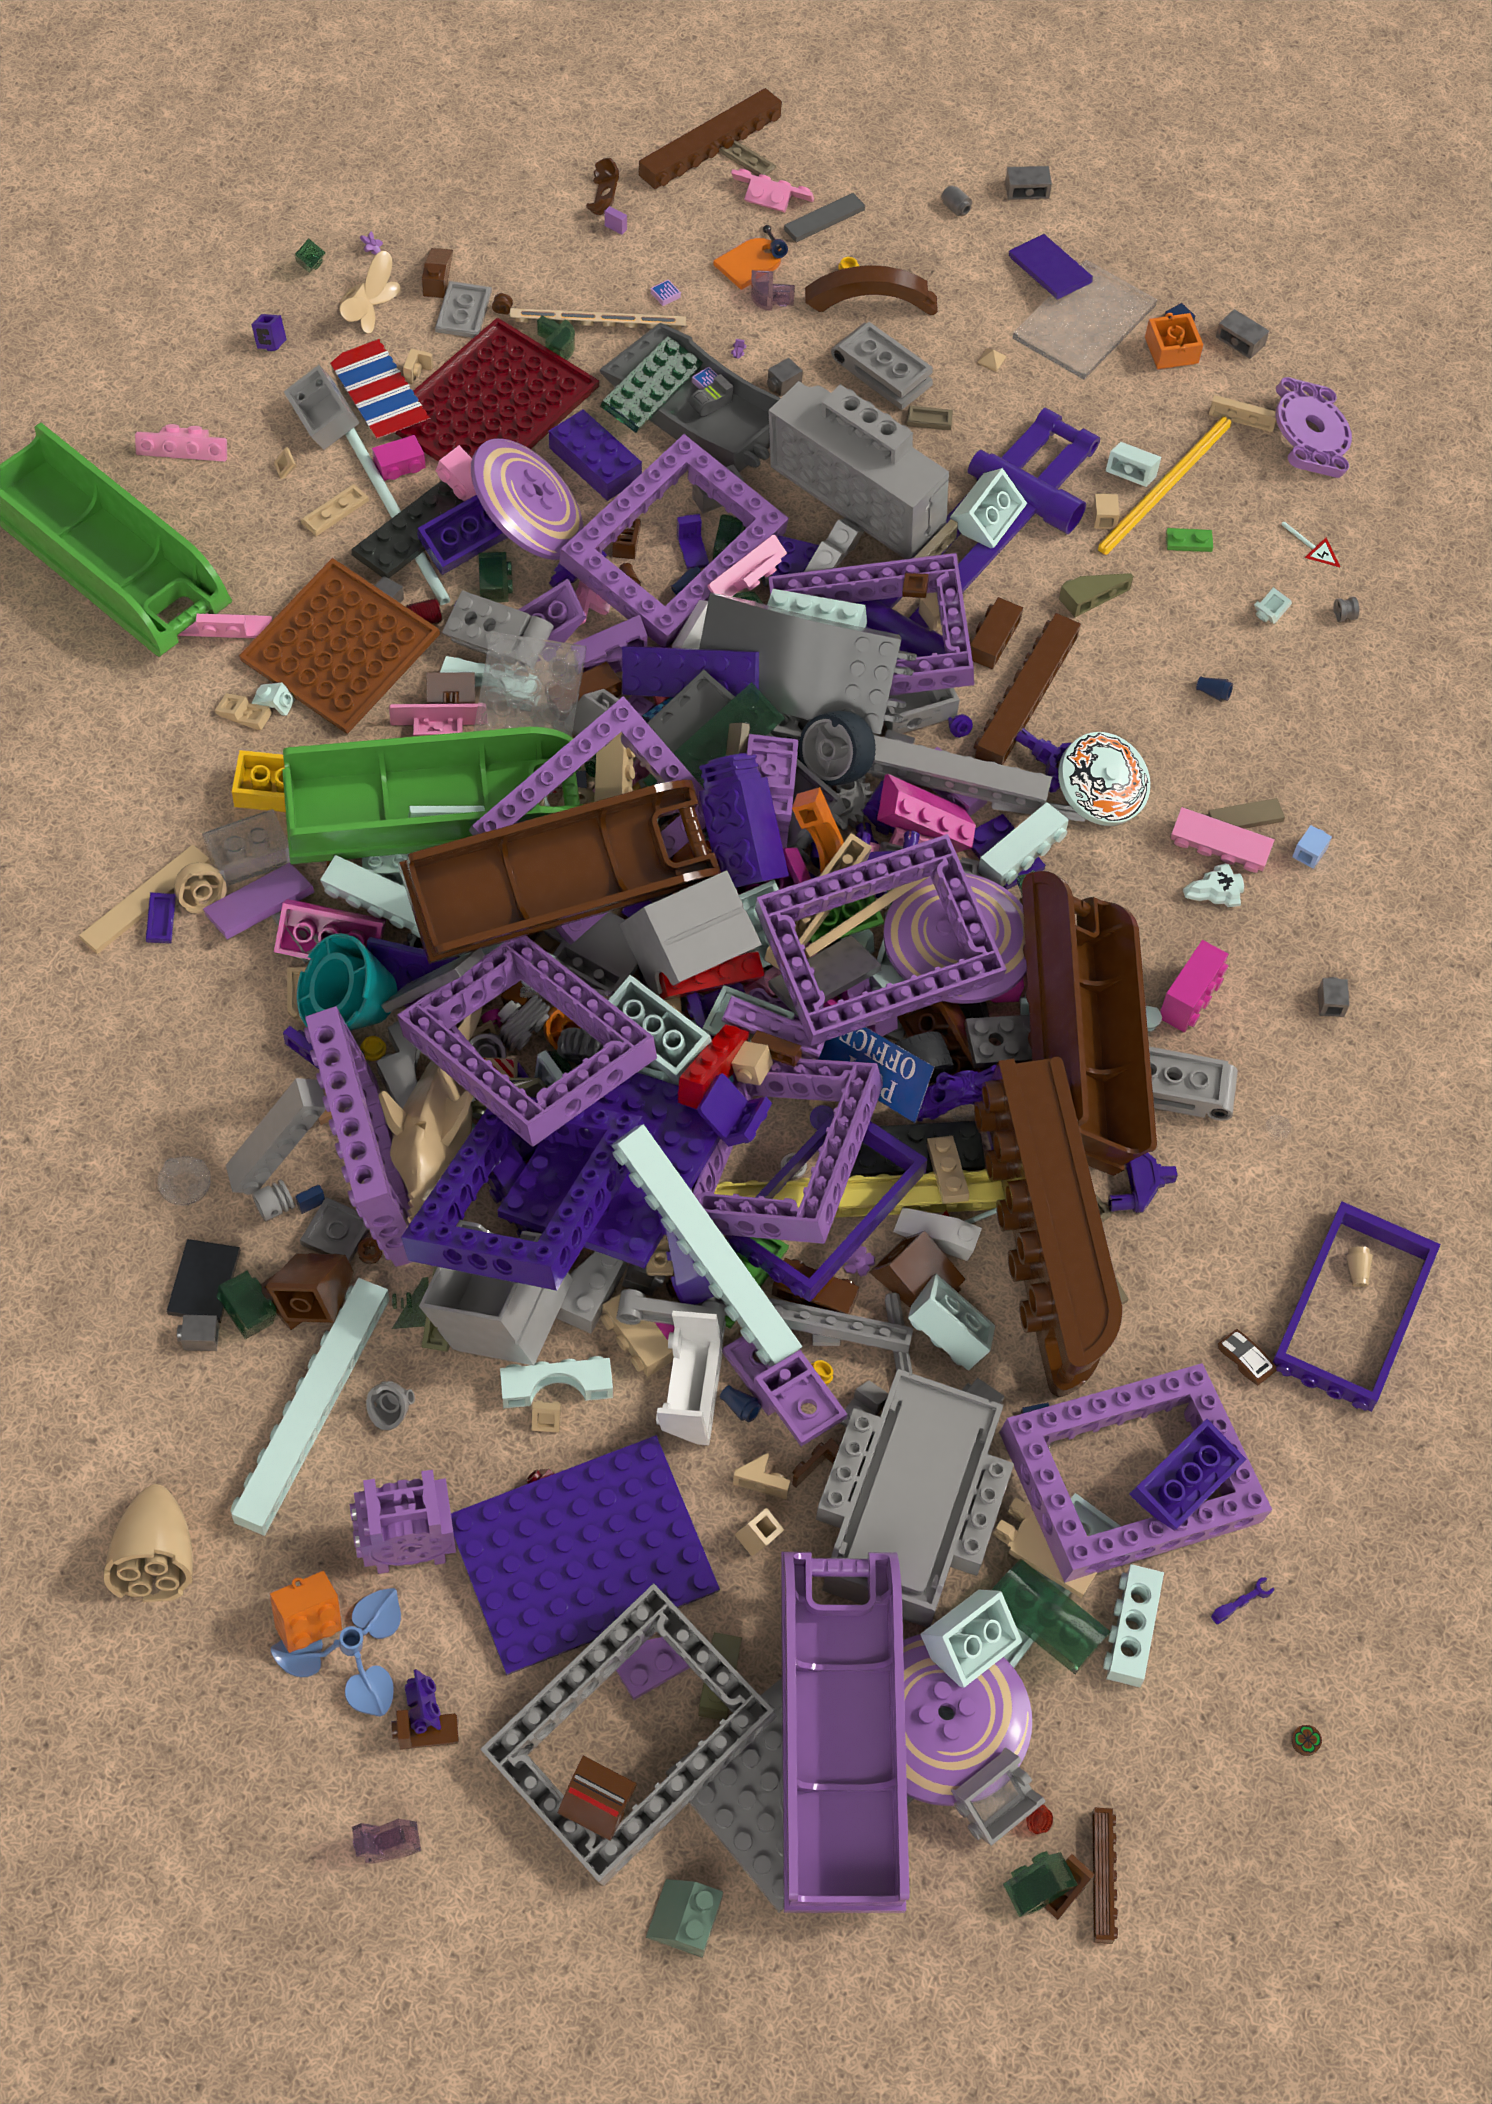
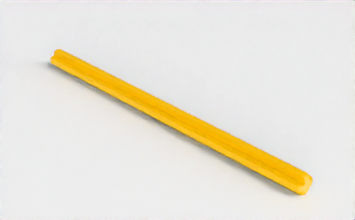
(1164, 486)

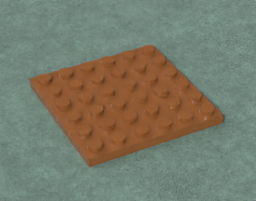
(340, 645)

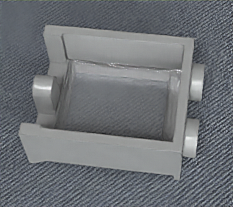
(997, 1798)

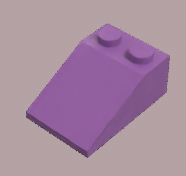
(560, 609)

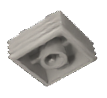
(518, 1028)

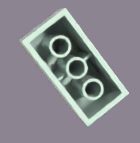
(674, 1035)

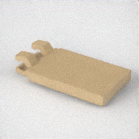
(1031, 1546)

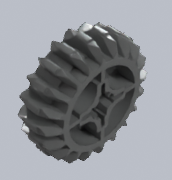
(577, 1045)

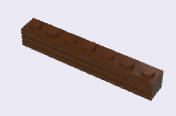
(1103, 1881)

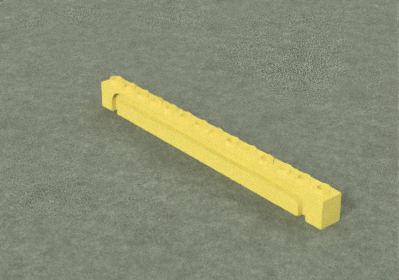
(865, 1192)

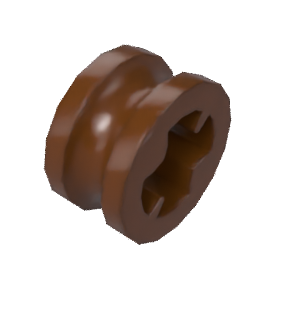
(502, 304)
(371, 1258)

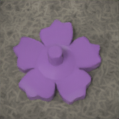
(860, 1262)

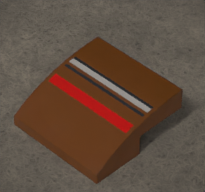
(596, 1798)

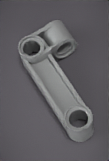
(635, 1307)

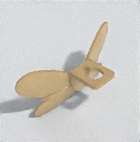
(373, 292)

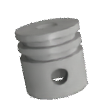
(273, 1200)

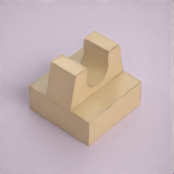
(546, 1416)

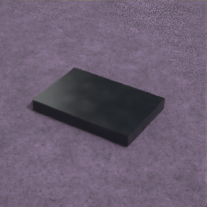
(199, 1276)

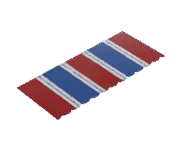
(378, 389)

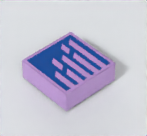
(665, 292)
(704, 378)

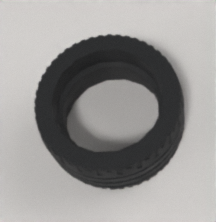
(931, 1049)

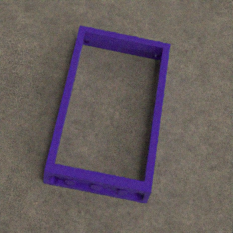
(1390, 1234)
(780, 1271)

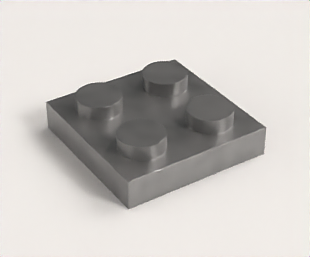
(335, 1230)

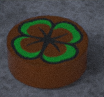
(1306, 1740)

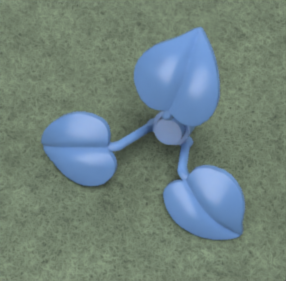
(371, 1689)

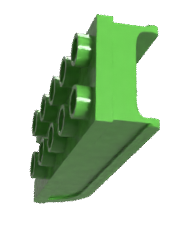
(105, 541)
(359, 793)

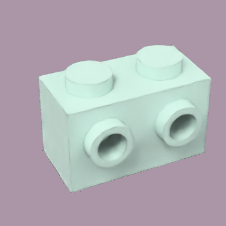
(1133, 464)

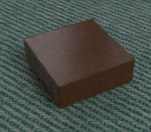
(915, 585)

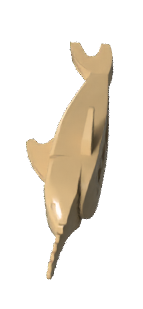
(429, 1126)

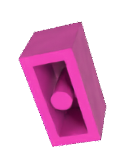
(399, 458)

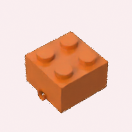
(1173, 341)
(306, 1611)

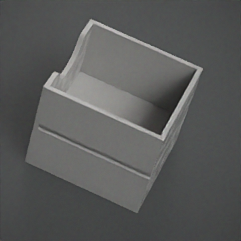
(690, 931)
(490, 1313)

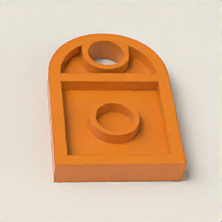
(748, 256)

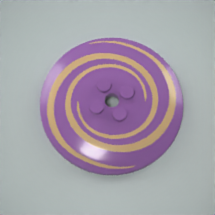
(525, 497)
(922, 938)
(987, 1718)

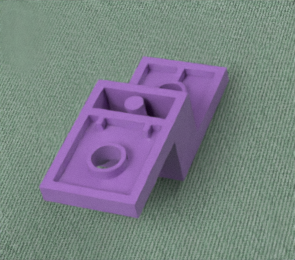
(786, 1389)

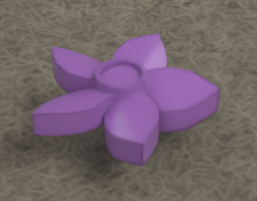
(371, 244)

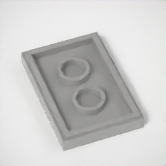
(463, 309)

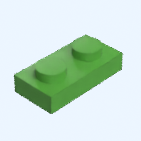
(1189, 540)

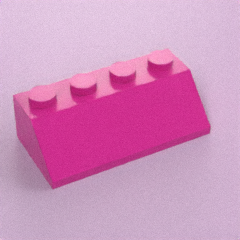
(921, 811)
(323, 922)

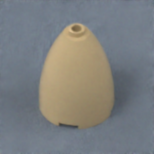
(150, 1542)

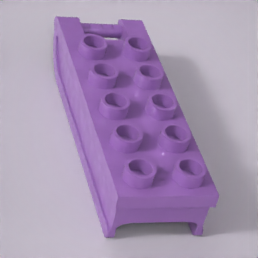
(843, 1740)

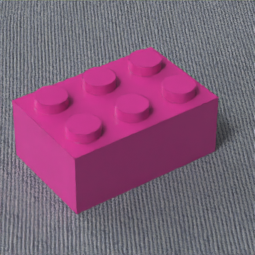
(1194, 986)

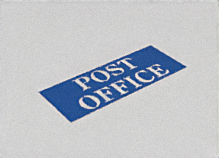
(902, 1073)

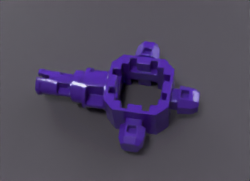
(1046, 753)

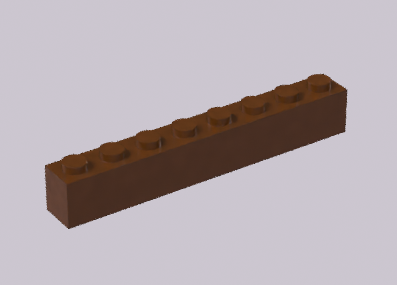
(709, 137)
(1028, 689)

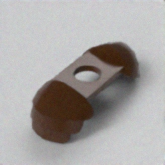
(606, 177)

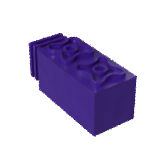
(742, 820)

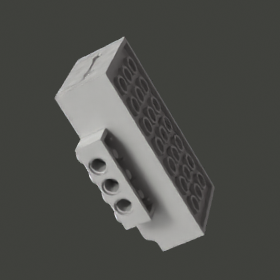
(859, 465)
(916, 1488)

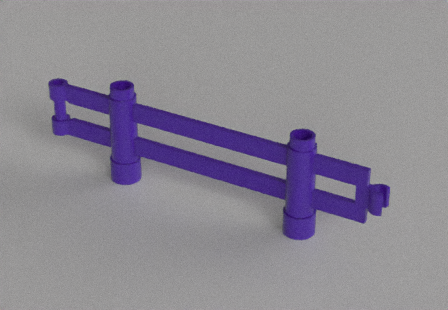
(1042, 498)

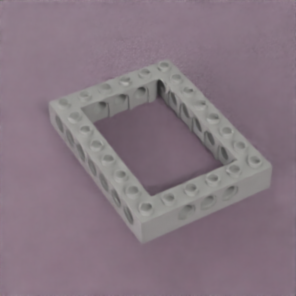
(573, 1685)

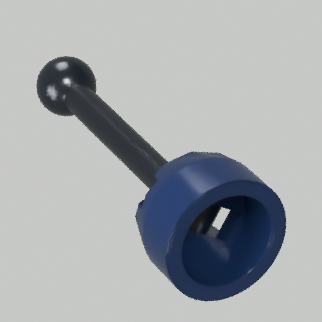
(776, 244)

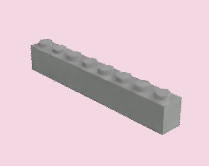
(960, 774)

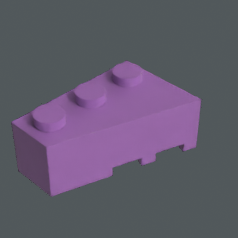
(608, 644)

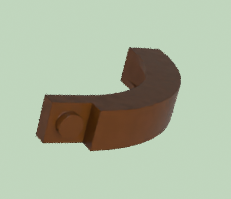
(870, 281)

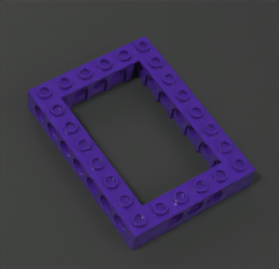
(438, 1242)

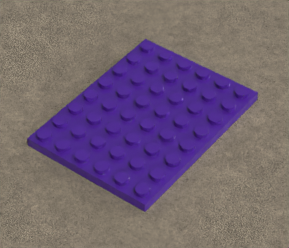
(629, 1225)
(578, 1551)

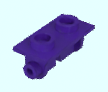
(421, 1692)

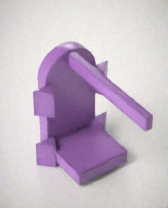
(739, 346)

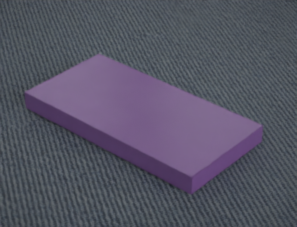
(257, 900)

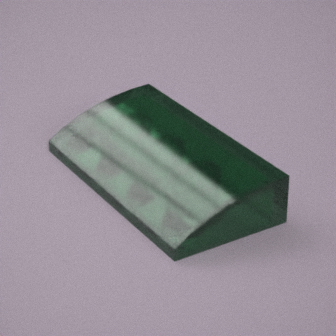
(1050, 1617)

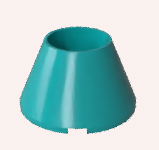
(345, 977)

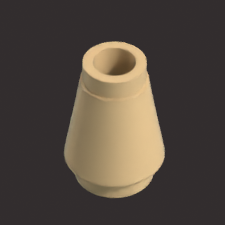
(1359, 1265)

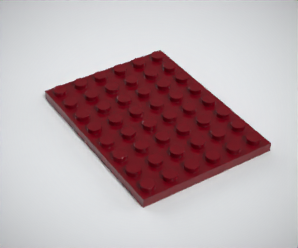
(497, 390)

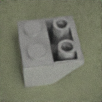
(591, 707)

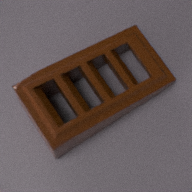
(626, 545)

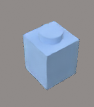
(1312, 846)

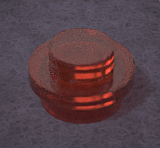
(1040, 1820)

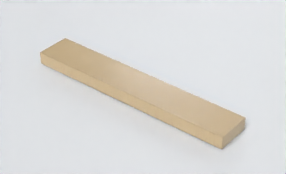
(137, 903)
(859, 918)

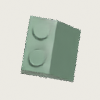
(685, 1915)

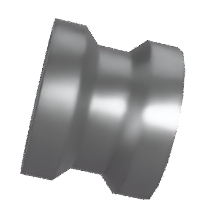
(1346, 609)

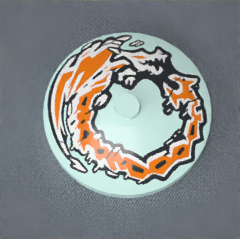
(1104, 778)

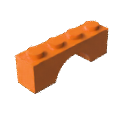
(815, 816)

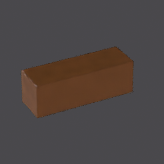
(780, 1049)

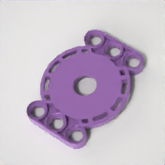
(1307, 443)

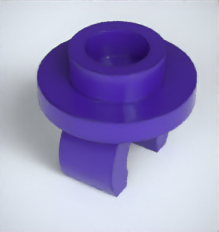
(960, 725)
(820, 1115)

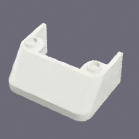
(693, 1377)

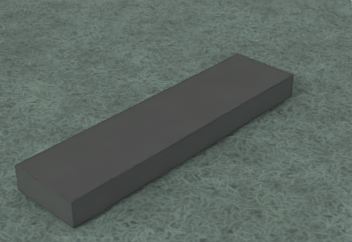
(824, 217)

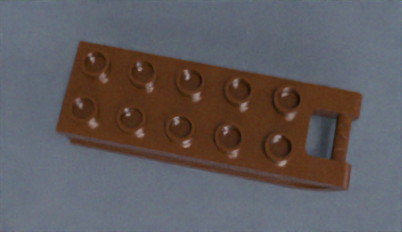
(552, 870)
(1091, 1014)
(1052, 1218)

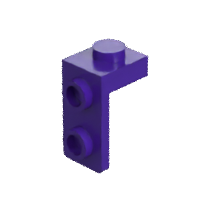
(691, 541)

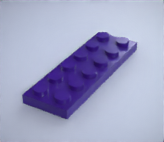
(669, 670)

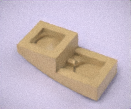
(241, 711)

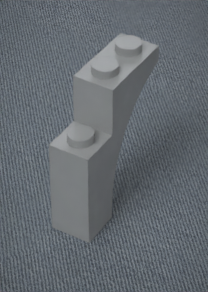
(835, 548)
(399, 1069)

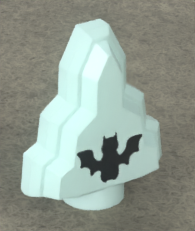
(1217, 886)

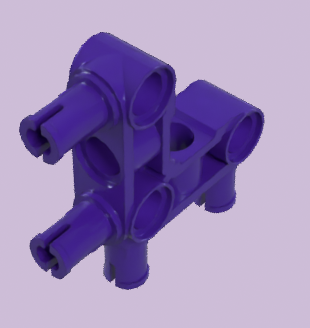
(953, 1092)

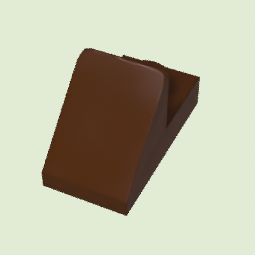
(1082, 1876)

